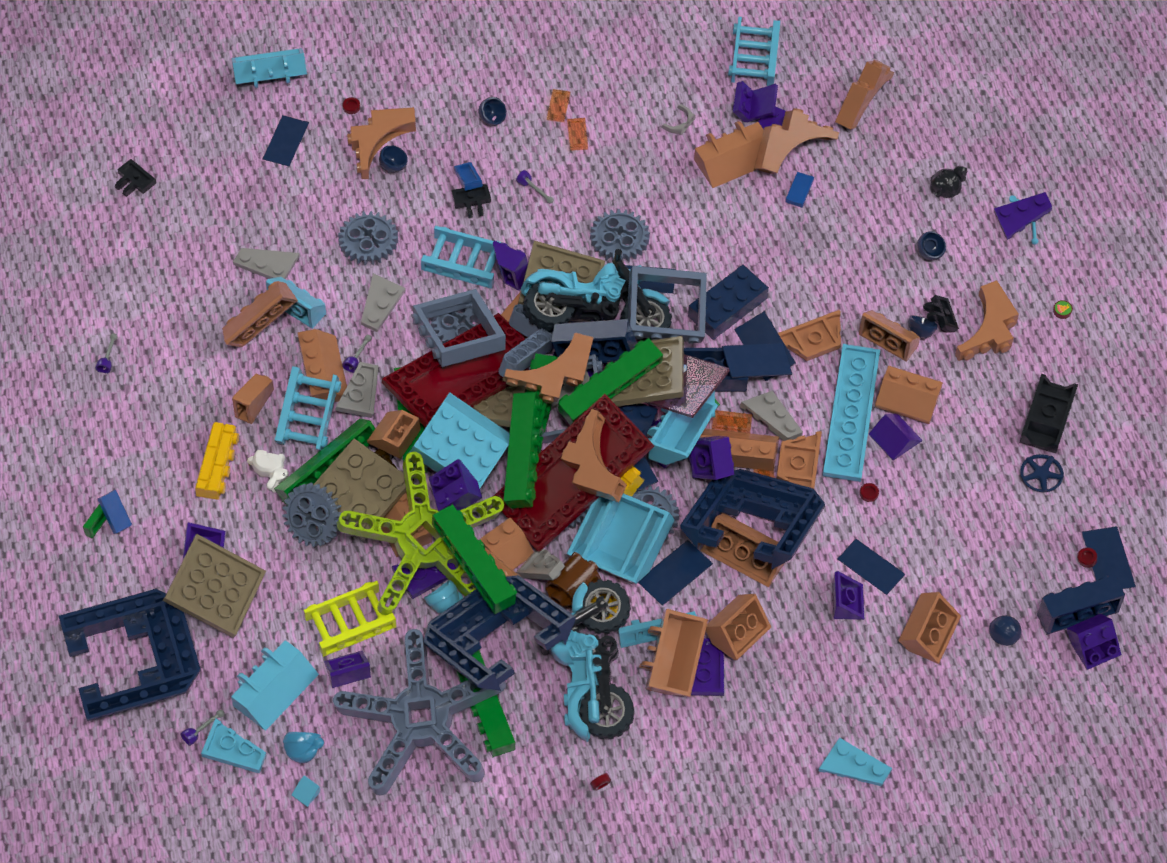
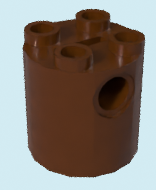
(572, 576)

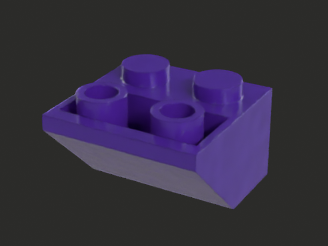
(511, 264)
(454, 486)
(1094, 640)

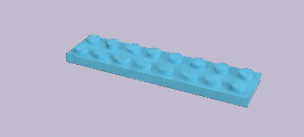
(851, 413)

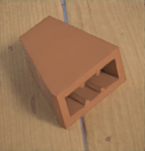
(252, 397)

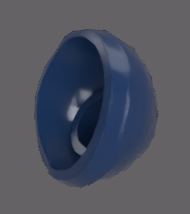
(492, 107)
(393, 159)
(931, 245)
(922, 326)
(1005, 630)

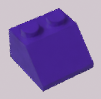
(712, 458)

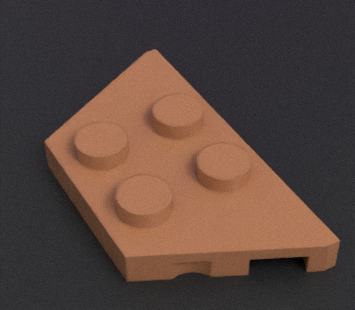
(814, 337)
(799, 460)

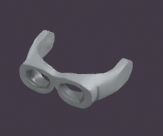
(680, 129)

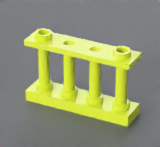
(349, 636)

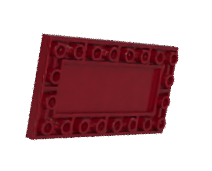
(425, 384)
(557, 498)

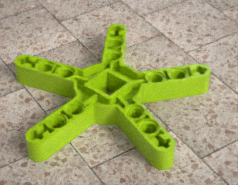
(401, 533)

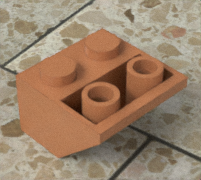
(395, 432)

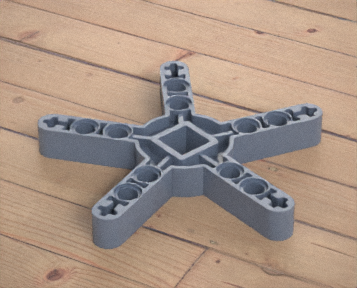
(420, 734)

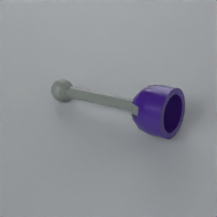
(524, 179)
(353, 361)
(104, 362)
(190, 735)

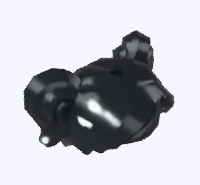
(948, 182)

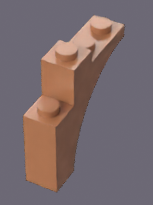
(862, 92)
(381, 128)
(780, 140)
(994, 332)
(549, 379)
(587, 458)

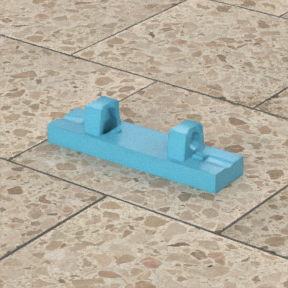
(632, 634)

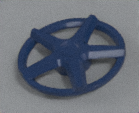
(1042, 472)

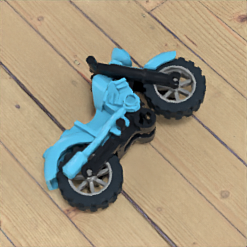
(590, 300)
(591, 662)

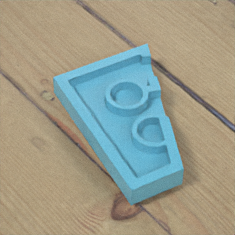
(230, 748)
(854, 763)

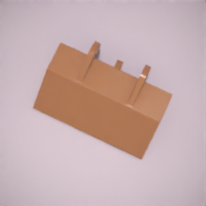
(730, 155)
(675, 653)

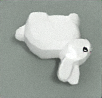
(270, 466)

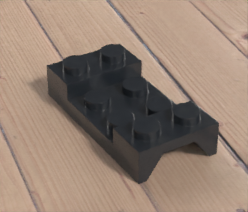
(1048, 415)

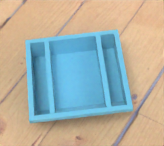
(462, 434)
(622, 536)

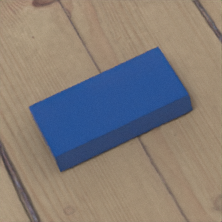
(468, 176)
(799, 189)
(114, 511)

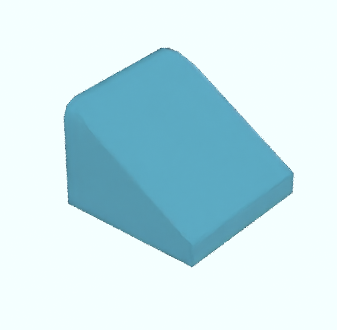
(306, 791)

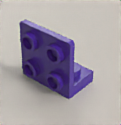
(754, 104)

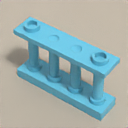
(768, 60)
(457, 271)
(293, 396)

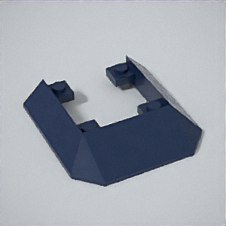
(786, 503)
(142, 616)
(459, 629)

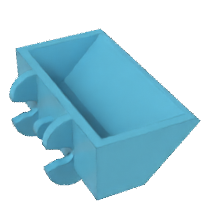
(269, 66)
(678, 434)
(273, 684)

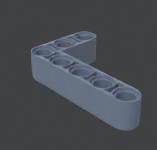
(538, 342)

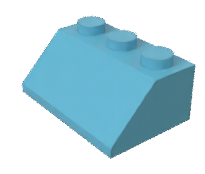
(307, 308)

